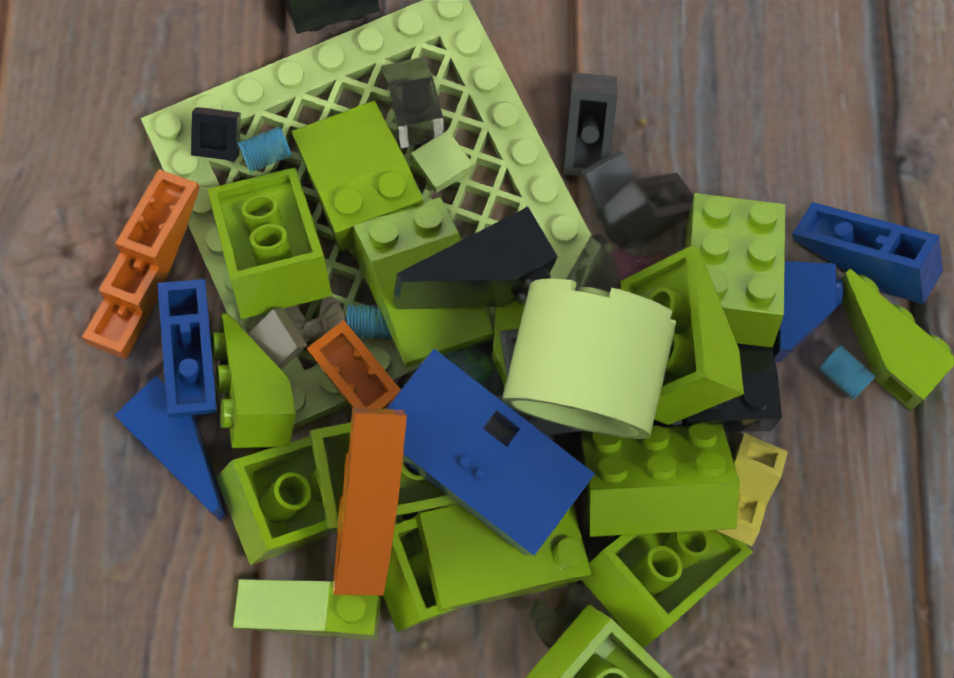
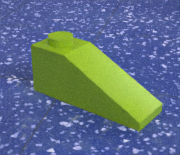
(305, 609)

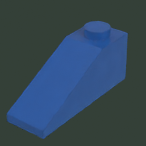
(891, 255)
(187, 348)
(173, 442)

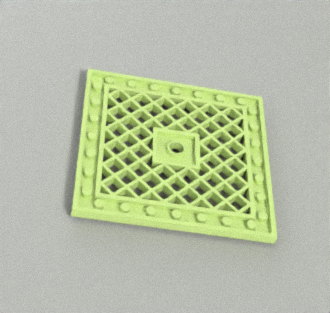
(335, 67)

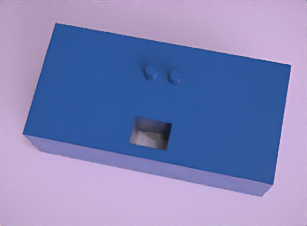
(486, 455)

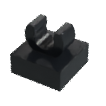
(215, 133)

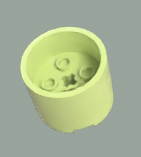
(590, 358)

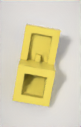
(759, 471)

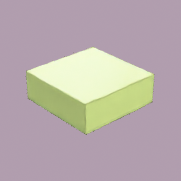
(442, 161)

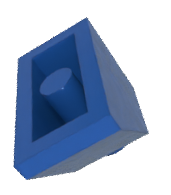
(809, 300)

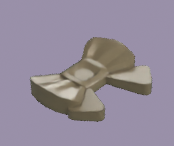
(315, 328)

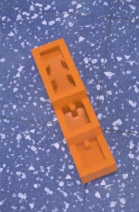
(145, 259)
(353, 369)
(369, 501)

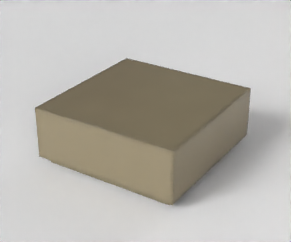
(278, 337)

